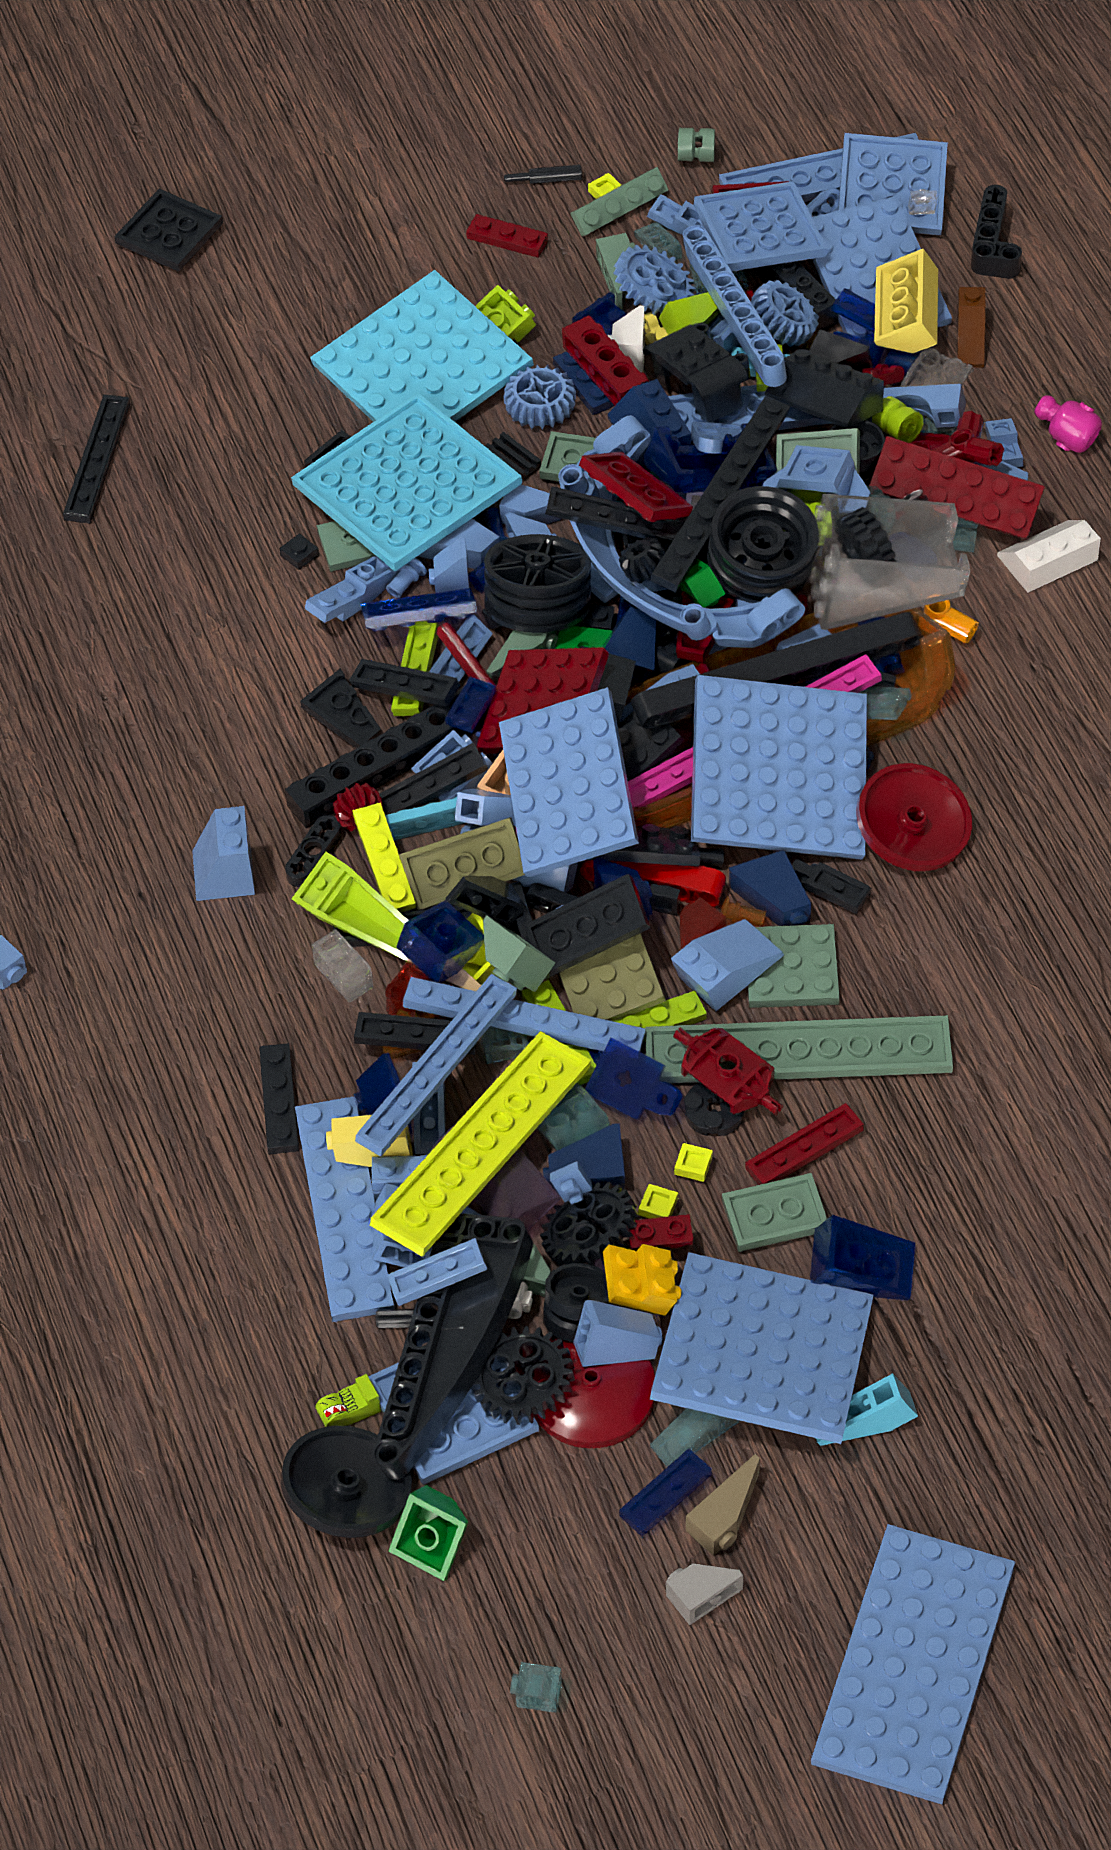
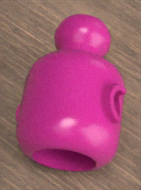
(1071, 424)

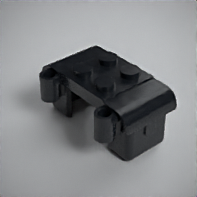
(704, 364)

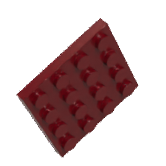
(538, 680)

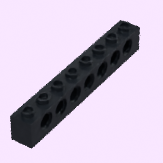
(373, 762)

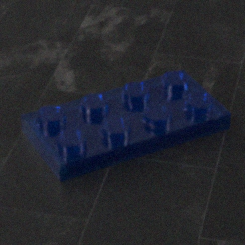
(409, 610)

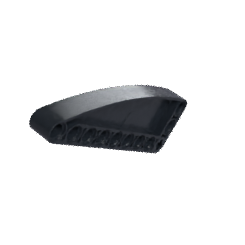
(458, 1339)

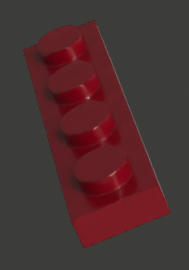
(805, 1145)

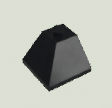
(842, 350)

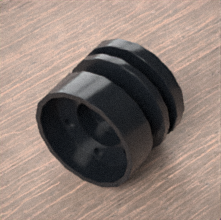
(871, 445)

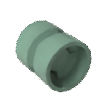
(687, 144)

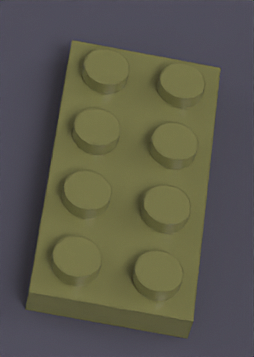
(478, 852)

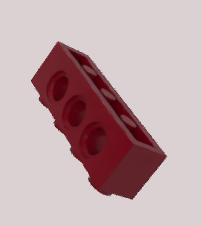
(601, 358)

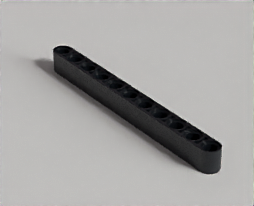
(785, 666)

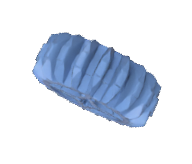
(785, 313)
(539, 397)

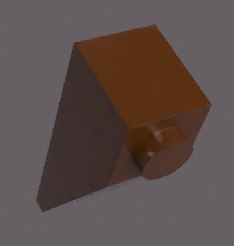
(971, 325)

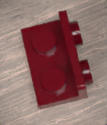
(662, 1232)

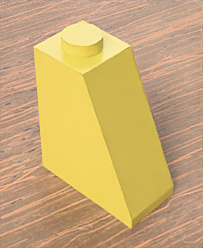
(348, 1151)

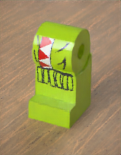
(349, 1404)

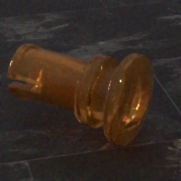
(738, 912)

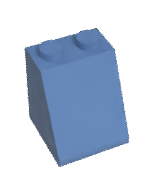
(224, 856)

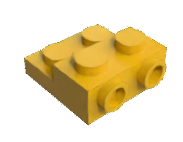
(641, 1278)

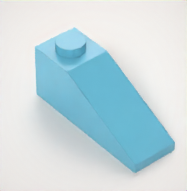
(878, 1409)

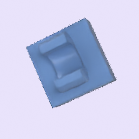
(571, 1182)

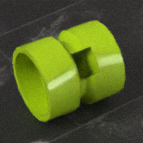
(899, 420)

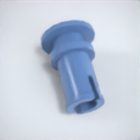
(407, 574)

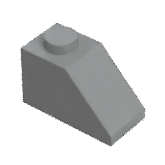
(701, 1589)

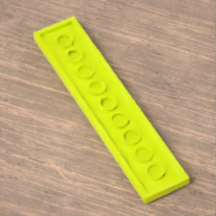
(480, 1144)

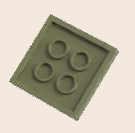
(614, 982)

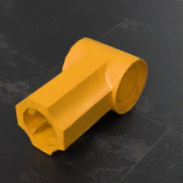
(955, 622)

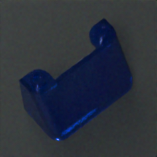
(691, 470)

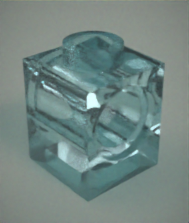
(537, 1687)

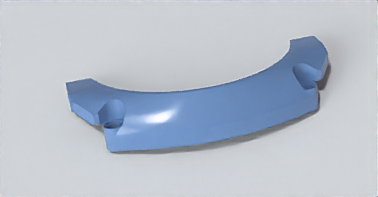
(731, 627)

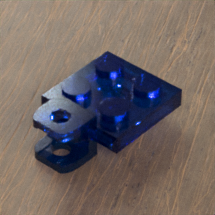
(646, 1085)

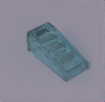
(671, 244)
(501, 1051)

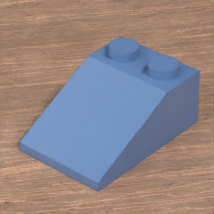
(725, 962)

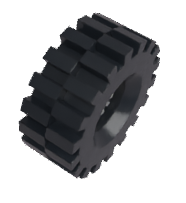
(864, 537)

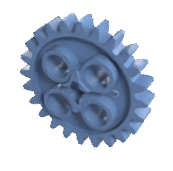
(652, 278)

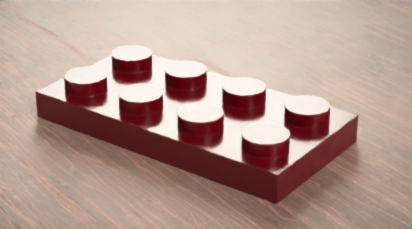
(635, 486)

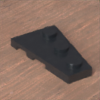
(341, 711)

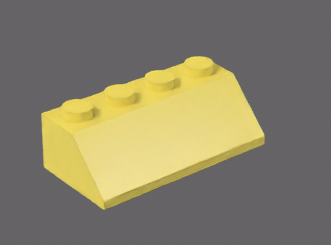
(907, 303)

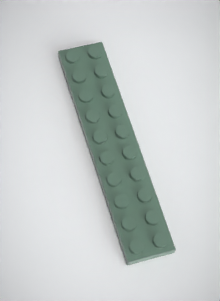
(823, 1046)

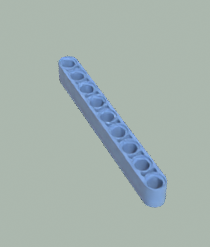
(735, 306)

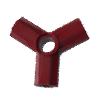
(967, 444)

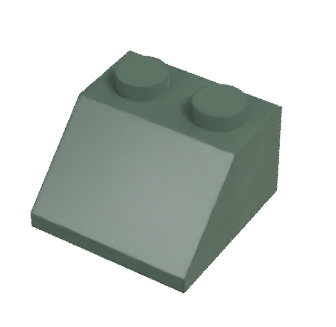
(514, 957)

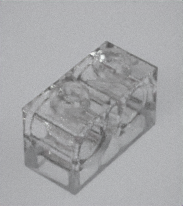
(342, 966)

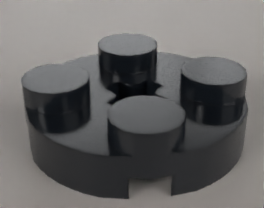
(705, 1121)

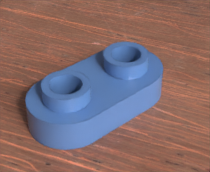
(819, 204)

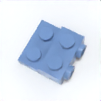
(446, 747)

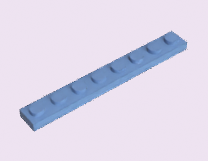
(525, 1017)
(435, 1065)

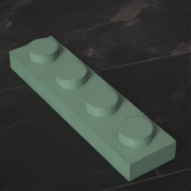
(619, 201)

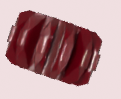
(353, 799)

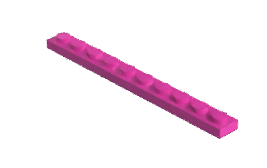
(679, 770)

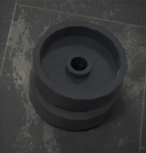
(565, 1296)

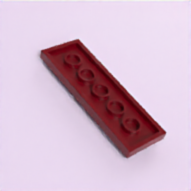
(978, 492)

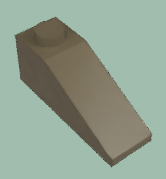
(719, 1516)

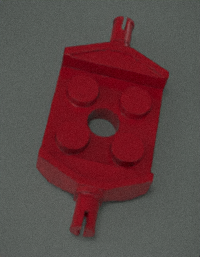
(740, 1087)

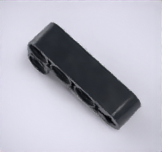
(989, 254)

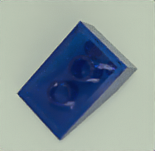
(862, 1259)

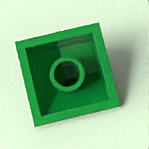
(429, 1531)

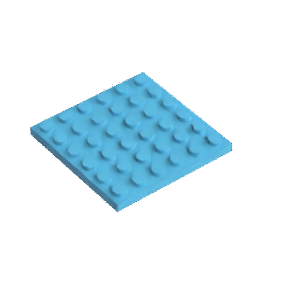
(423, 344)
(406, 481)

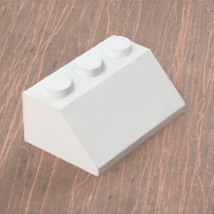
(1052, 553)

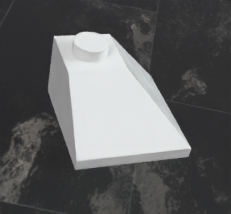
(630, 336)

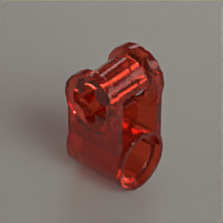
(397, 988)

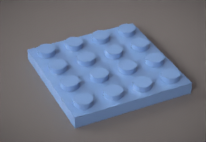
(893, 167)
(760, 226)
(464, 1438)

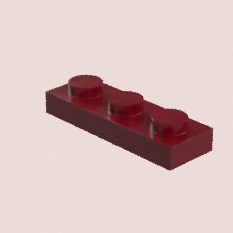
(507, 235)

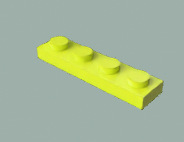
(383, 857)

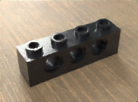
(805, 283)

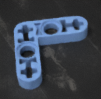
(709, 436)

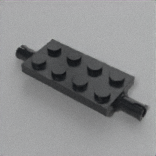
(667, 847)

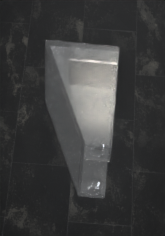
(866, 589)

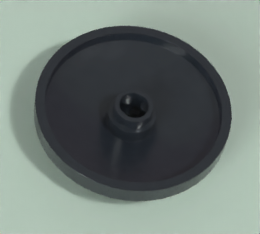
(338, 1484)

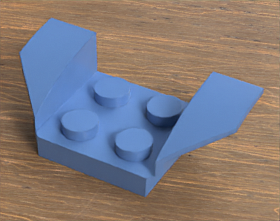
(820, 471)

